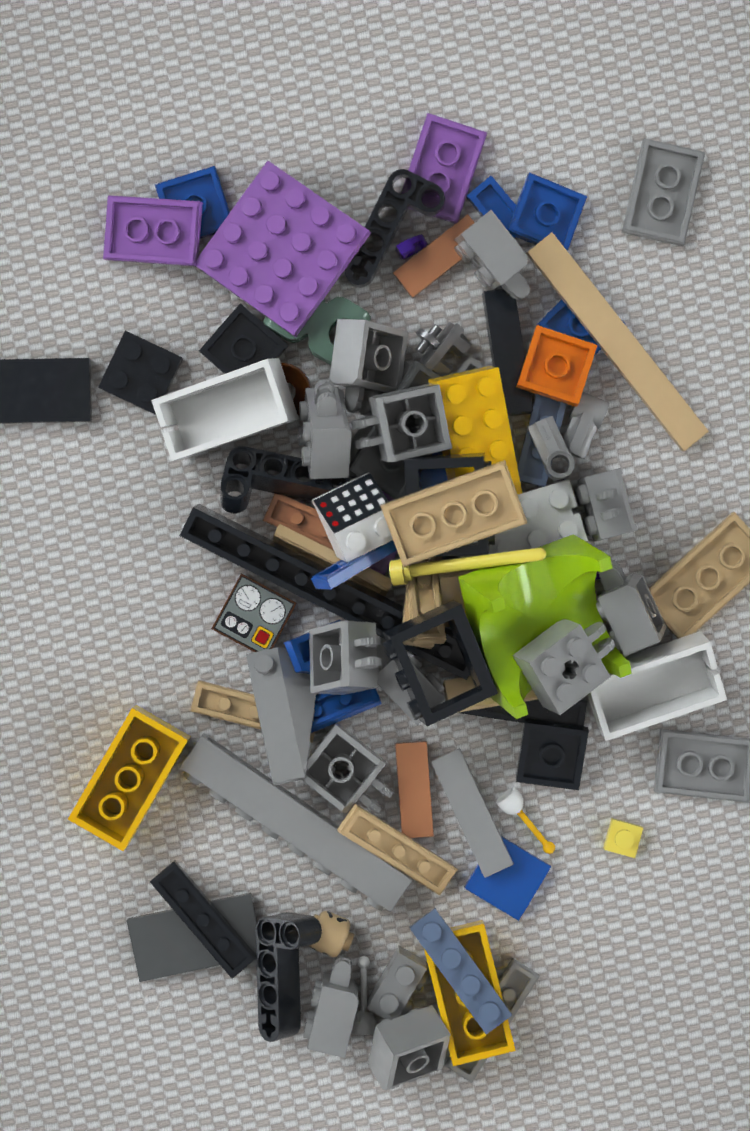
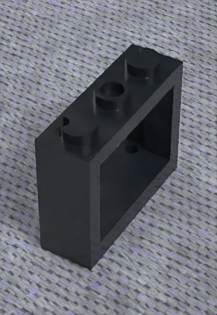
(413, 484)
(407, 678)

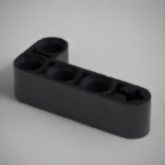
(387, 231)
(256, 478)
(279, 972)

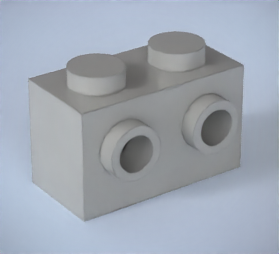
(397, 983)

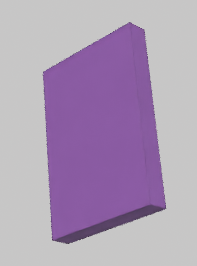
(448, 158)
(152, 230)

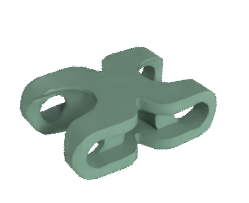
(320, 326)

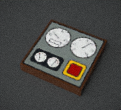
(254, 615)

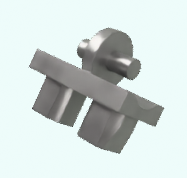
(449, 338)

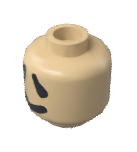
(334, 934)

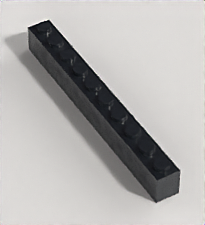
(294, 574)

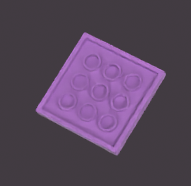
(282, 248)

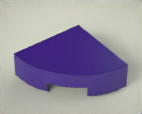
(411, 246)

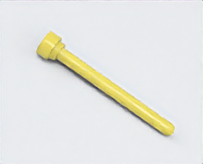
(401, 575)

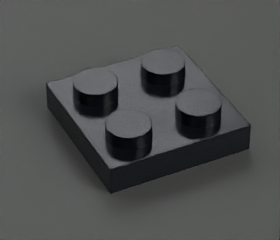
(242, 342)
(140, 371)
(552, 754)

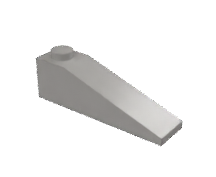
(283, 711)

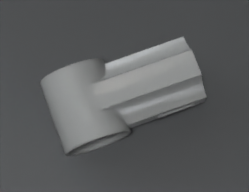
(583, 424)
(550, 446)

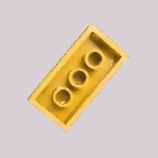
(478, 419)
(129, 777)
(467, 1038)

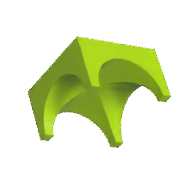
(522, 600)

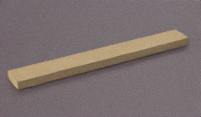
(617, 342)

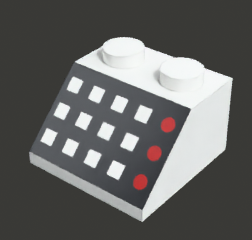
(354, 517)

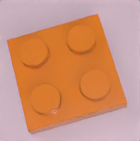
(556, 366)

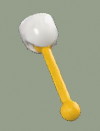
(512, 803)

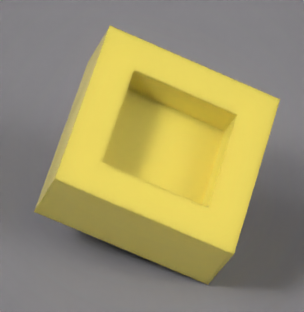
(623, 838)

